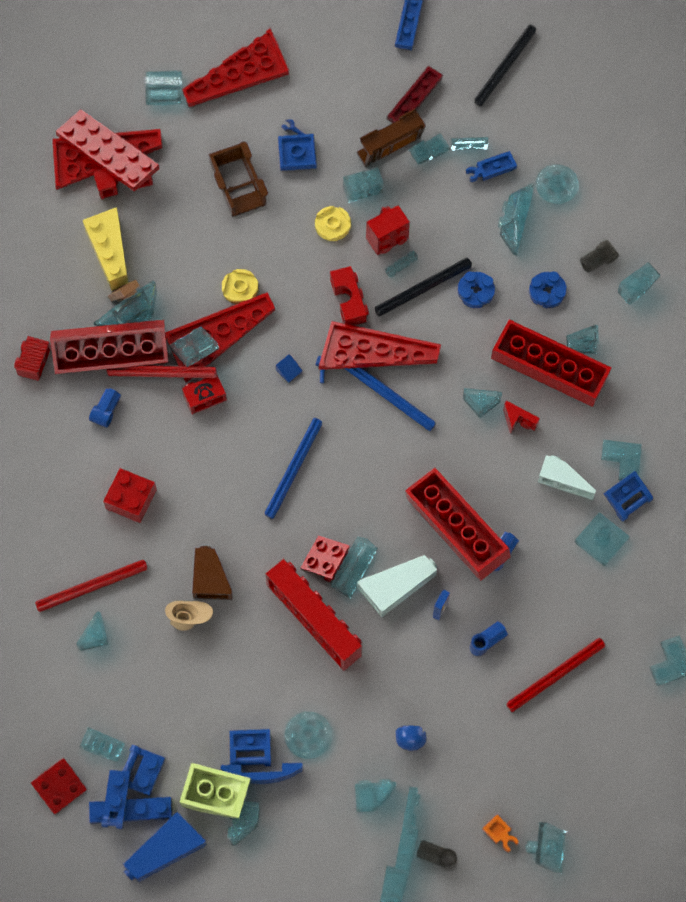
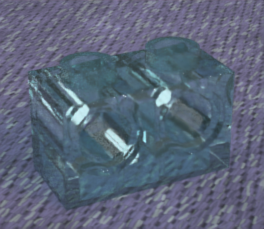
(363, 184)

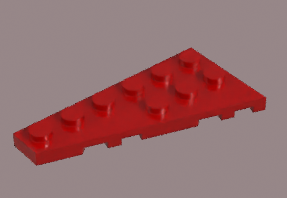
(245, 68)
(73, 166)
(225, 326)
(362, 347)

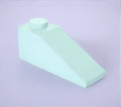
(560, 475)

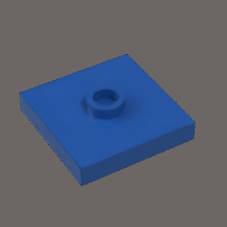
(297, 152)

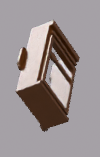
(391, 138)
(245, 202)

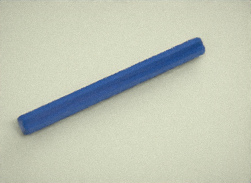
(392, 397)
(293, 468)

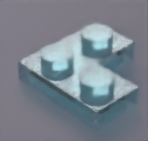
(626, 453)
(675, 665)

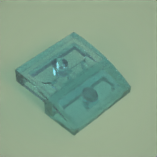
(163, 87)

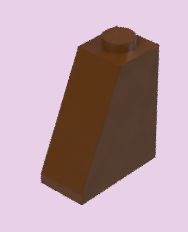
(209, 576)

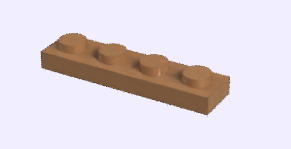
(124, 291)

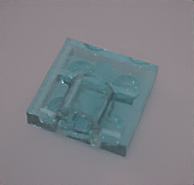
(194, 346)

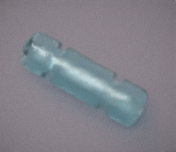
(401, 263)

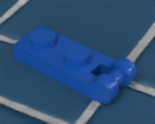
(116, 798)

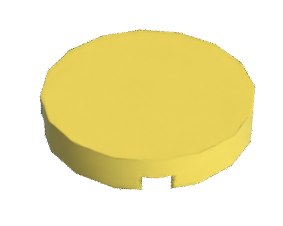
(332, 223)
(239, 286)

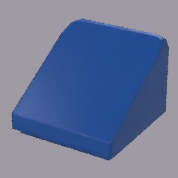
(288, 368)

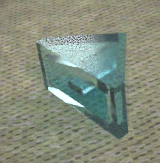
(585, 340)
(481, 400)
(94, 634)

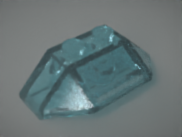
(515, 217)
(133, 309)

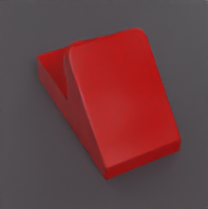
(515, 415)

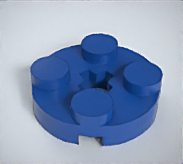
(480, 280)
(543, 298)

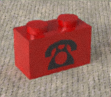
(203, 394)

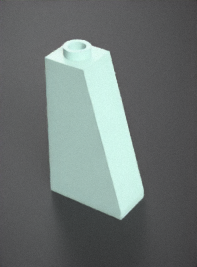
(396, 584)

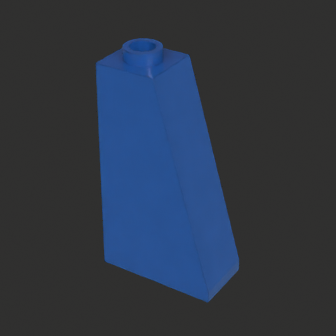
(167, 846)

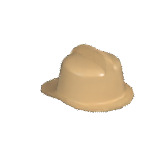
(186, 614)

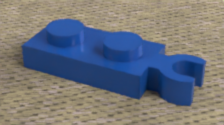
(492, 167)

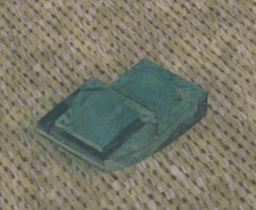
(429, 150)

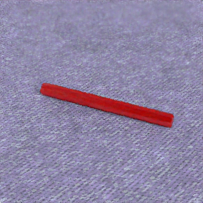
(164, 371)
(91, 585)
(555, 675)

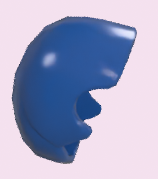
(410, 737)

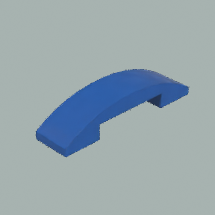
(288, 771)

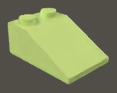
(214, 791)

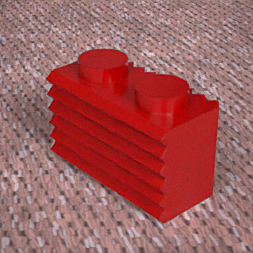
(32, 358)

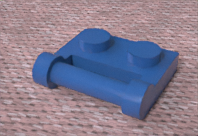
(624, 491)
(250, 741)
(147, 771)

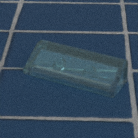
(354, 566)

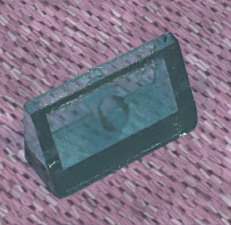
(469, 143)

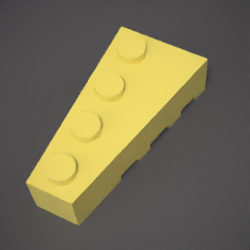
(107, 243)

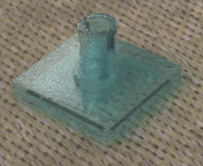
(601, 539)
(548, 847)

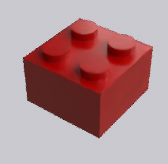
(387, 230)
(130, 495)

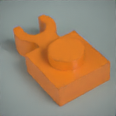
(498, 831)

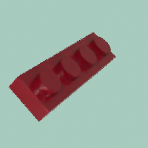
(416, 94)

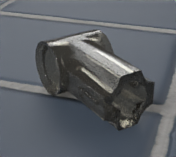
(603, 254)
(434, 854)

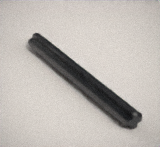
(505, 65)
(423, 286)

